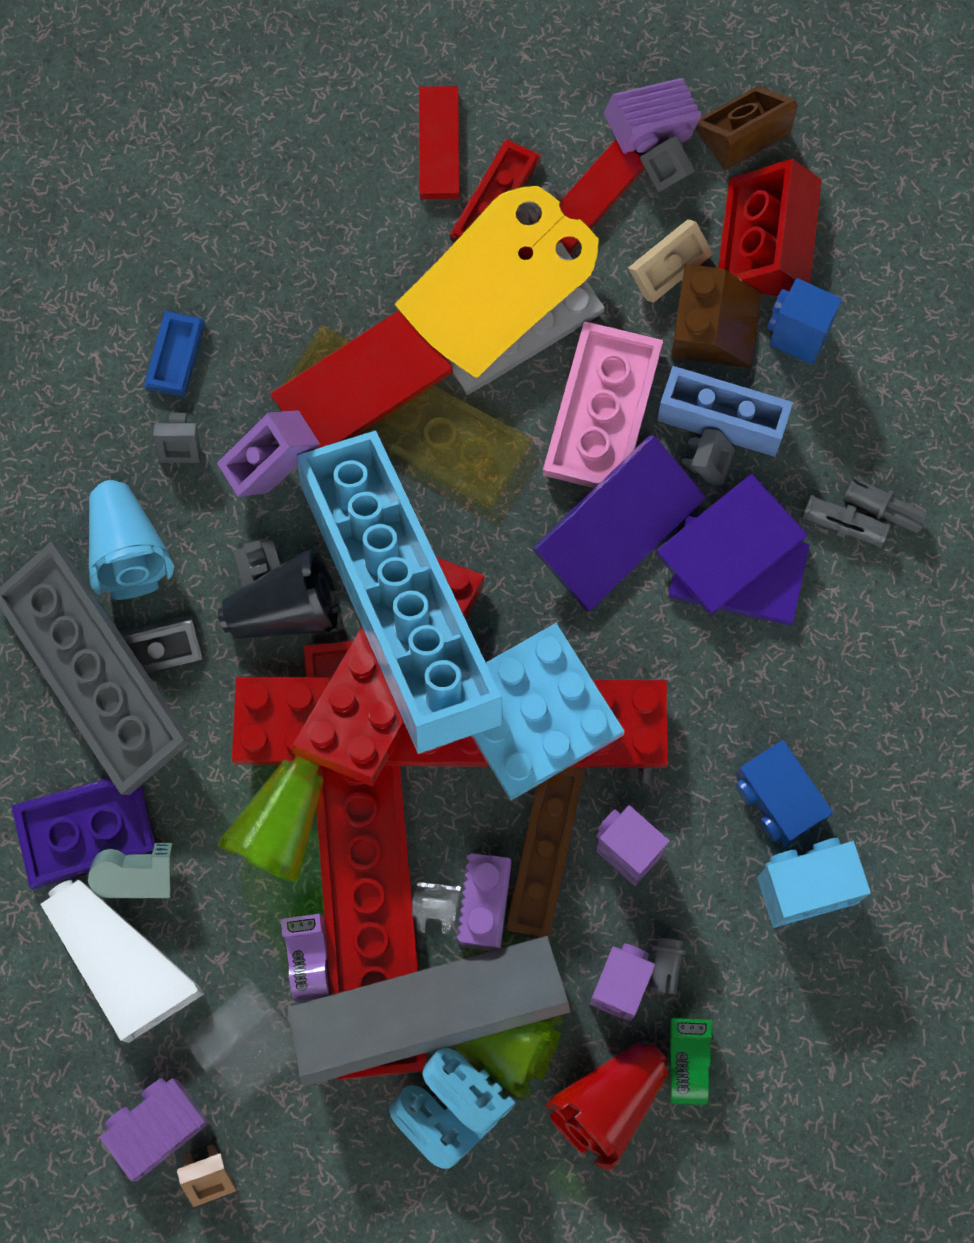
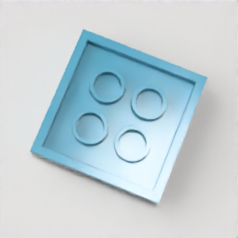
(548, 713)

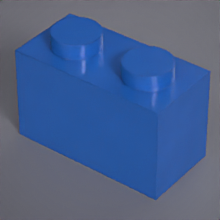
(803, 320)
(782, 794)

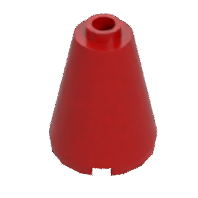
(610, 1103)

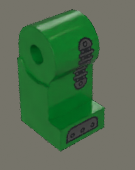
(689, 1060)

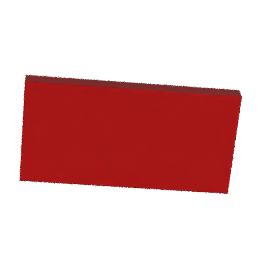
(363, 380)

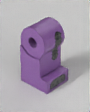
(307, 956)

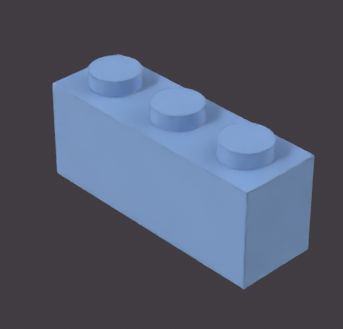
(739, 413)

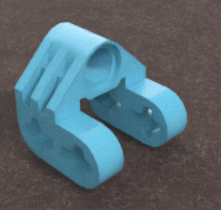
(472, 1109)

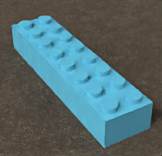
(399, 593)

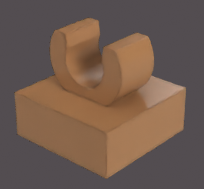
(206, 1178)

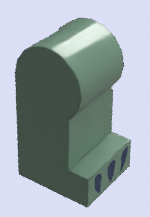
(133, 874)

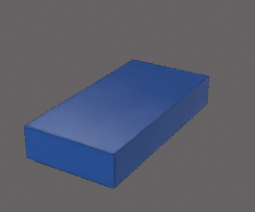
(174, 354)

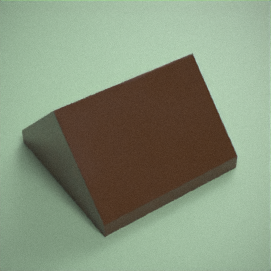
(747, 125)

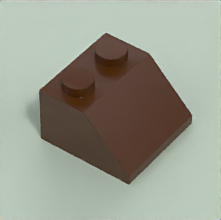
(716, 318)

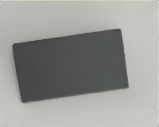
(164, 643)

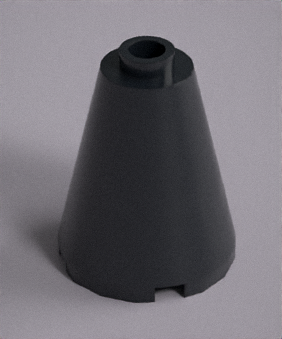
(284, 601)

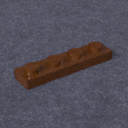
(545, 854)

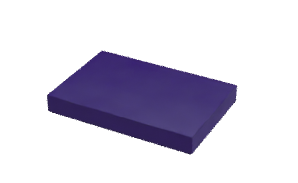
(731, 544)
(768, 597)
(70, 827)

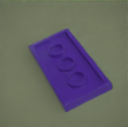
(619, 523)

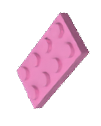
(602, 404)

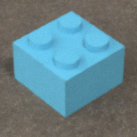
(812, 883)

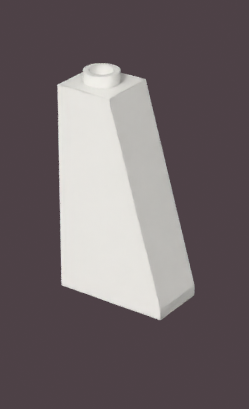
(121, 967)

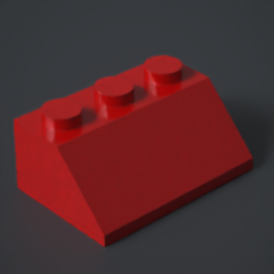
(771, 226)

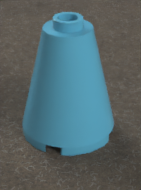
(123, 544)

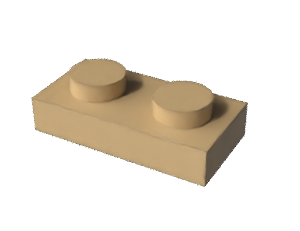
(665, 262)

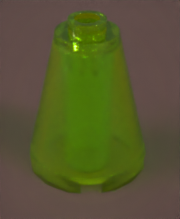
(277, 821)
(515, 1054)

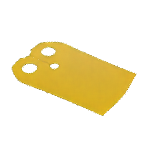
(486, 295)

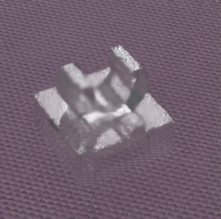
(437, 903)

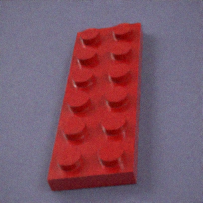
(356, 715)

